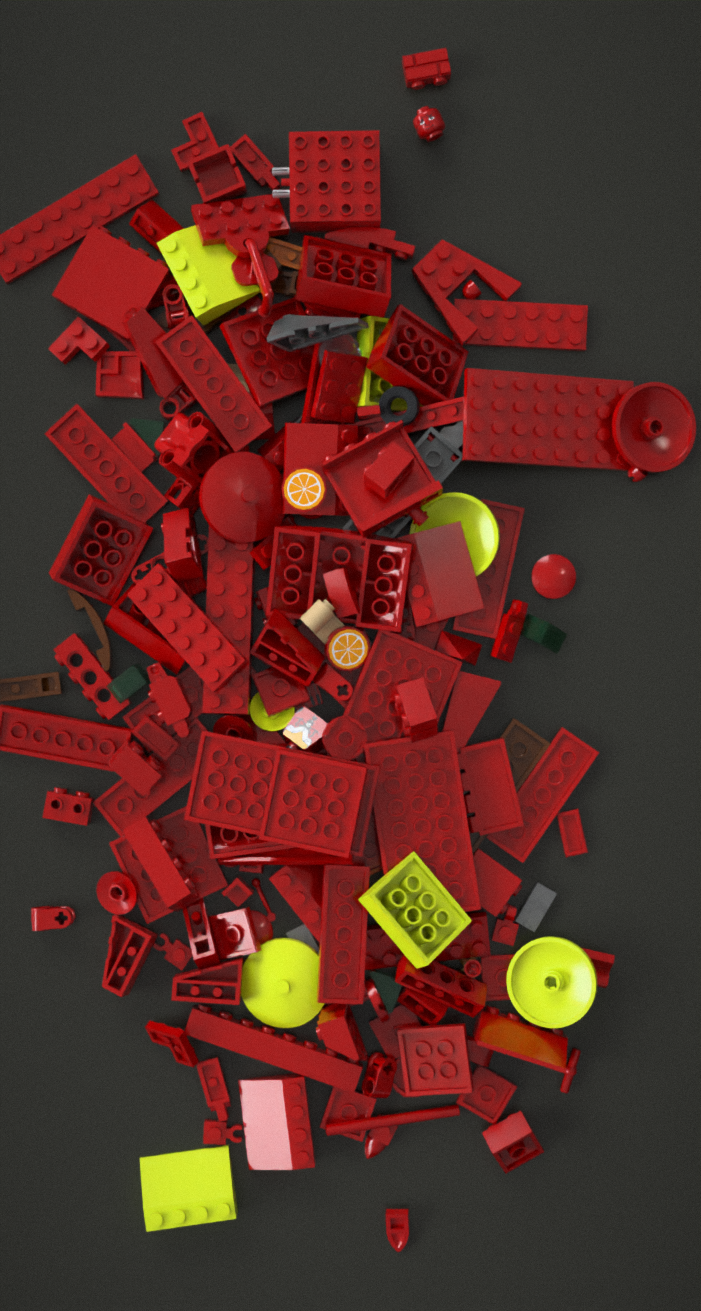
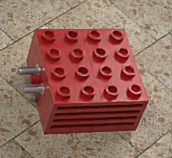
(332, 180)

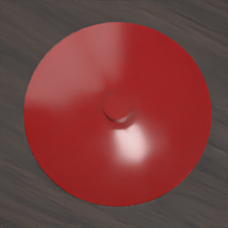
(654, 427)
(242, 497)

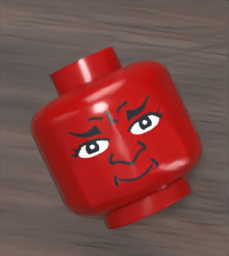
(429, 124)

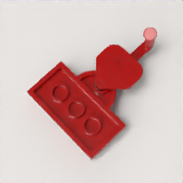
(245, 230)

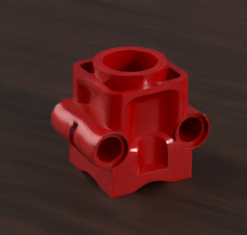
(191, 447)

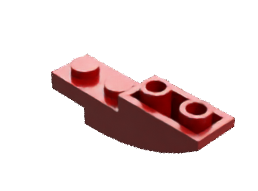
(373, 237)

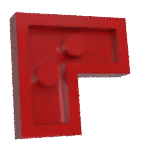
(201, 141)
(78, 337)
(175, 1039)

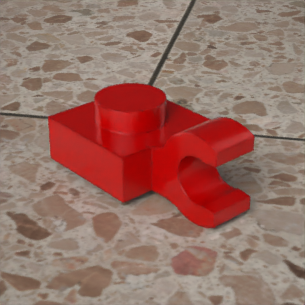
(505, 929)

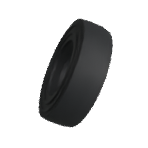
(399, 392)

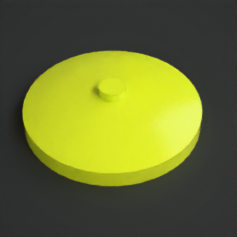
(476, 520)
(552, 982)
(282, 983)

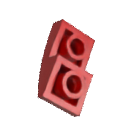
(340, 593)

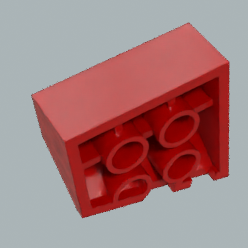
(340, 1031)

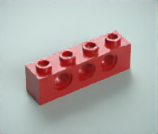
(64, 655)
(443, 985)

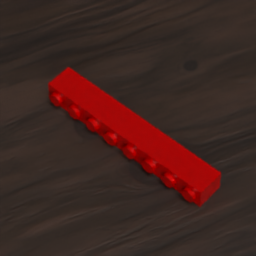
(273, 1048)

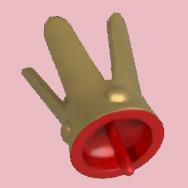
(471, 967)

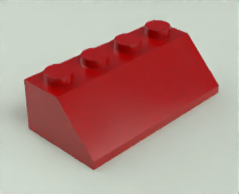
(136, 628)

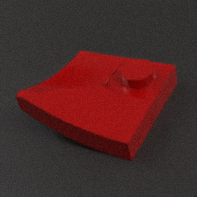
(119, 375)

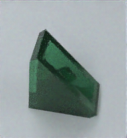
(149, 431)
(543, 633)
(129, 683)
(387, 987)

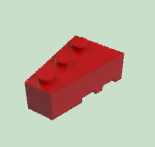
(126, 954)
(210, 984)

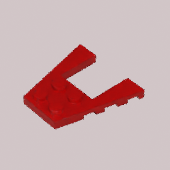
(445, 271)

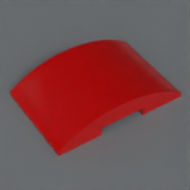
(374, 566)

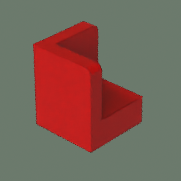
(238, 891)

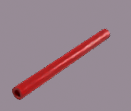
(392, 1120)

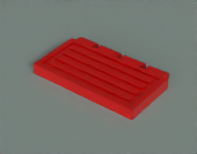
(490, 787)

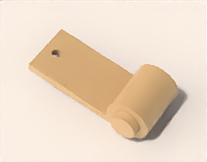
(321, 619)

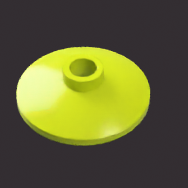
(261, 719)

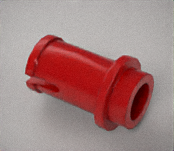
(418, 516)

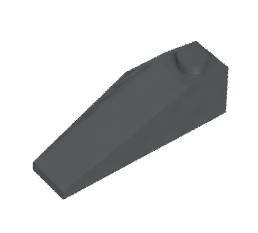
(302, 331)

